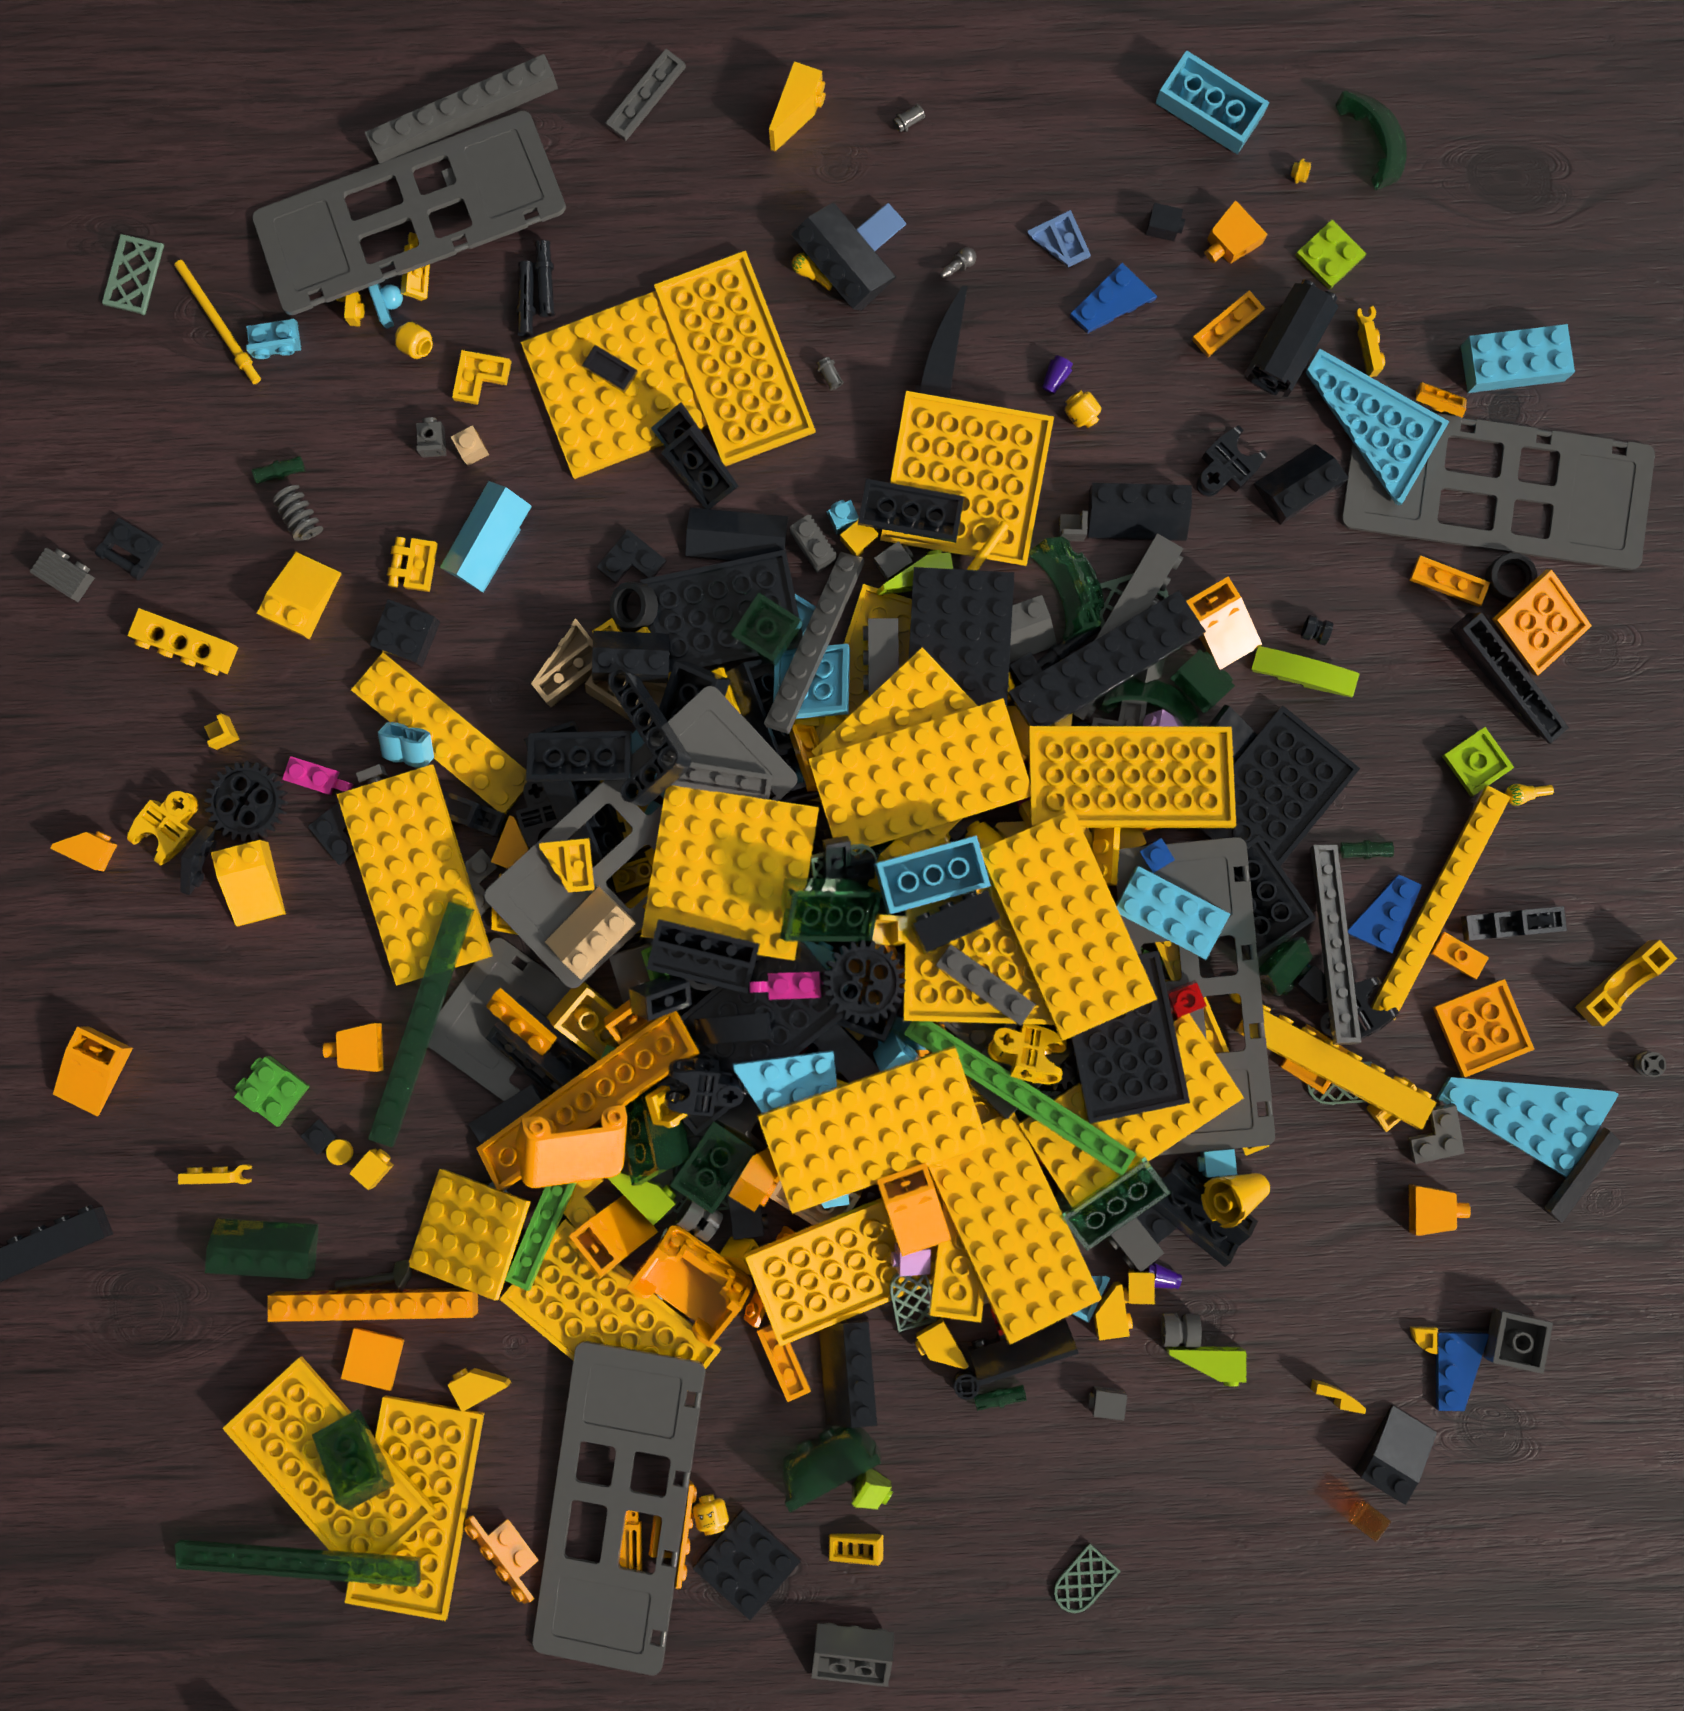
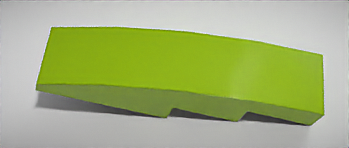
(1305, 671)

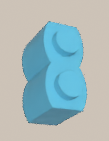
(406, 744)

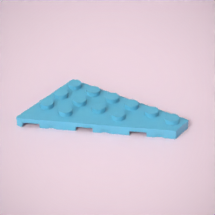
(1383, 424)
(787, 1080)
(1538, 1119)

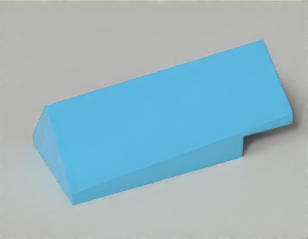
(486, 536)

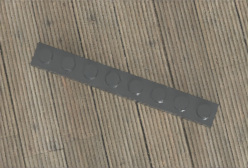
(814, 643)
(1335, 945)

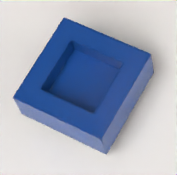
(1157, 855)

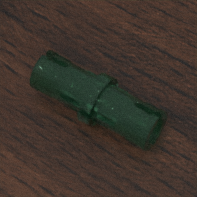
(278, 469)
(1366, 849)
(1000, 1397)

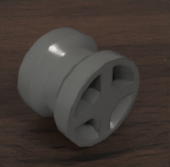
(1655, 1062)

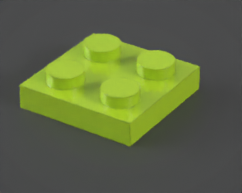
(1330, 254)
(1478, 761)

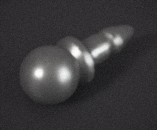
(965, 258)

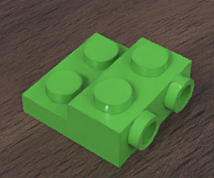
(271, 1090)

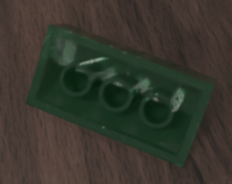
(1115, 1204)
(262, 1248)

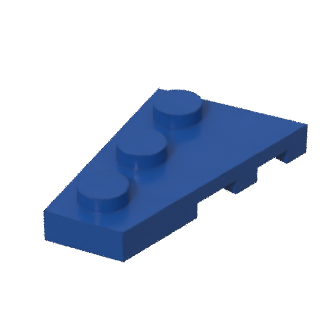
(1112, 298)
(1386, 916)
(1457, 1367)

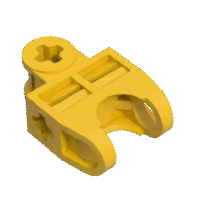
(167, 823)
(1027, 1052)

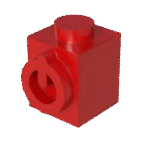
(1186, 999)

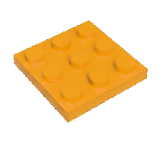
(1542, 622)
(1483, 1028)

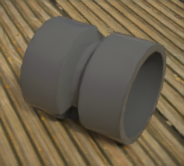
(691, 1214)
(1181, 1330)

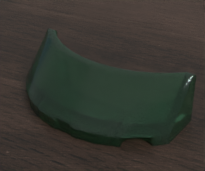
(1387, 131)
(1075, 583)
(1155, 693)

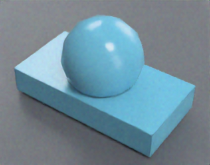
(384, 299)

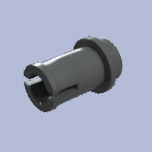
(908, 118)
(829, 372)

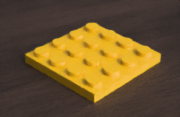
(469, 1234)

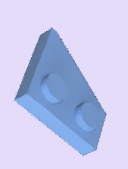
(1061, 239)

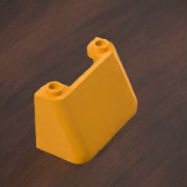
(573, 1155)
(693, 1282)

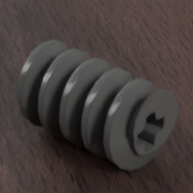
(295, 514)

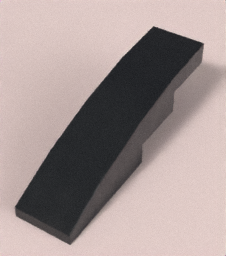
(1513, 923)

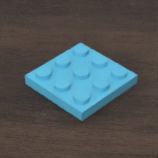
(830, 686)

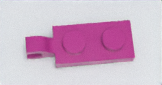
(314, 776)
(790, 985)

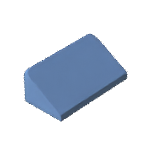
(881, 226)

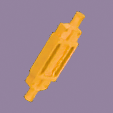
(628, 1547)

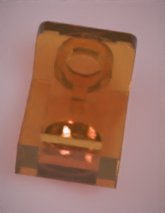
(1368, 1520)

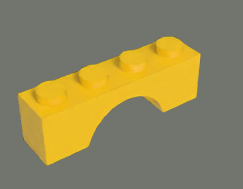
(1639, 968)

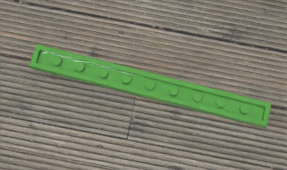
(1025, 1097)
(541, 1229)

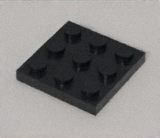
(747, 1564)

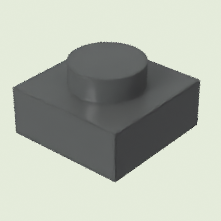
(372, 774)

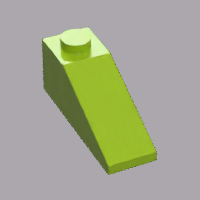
(904, 581)
(649, 1198)
(1220, 1363)
(871, 1490)

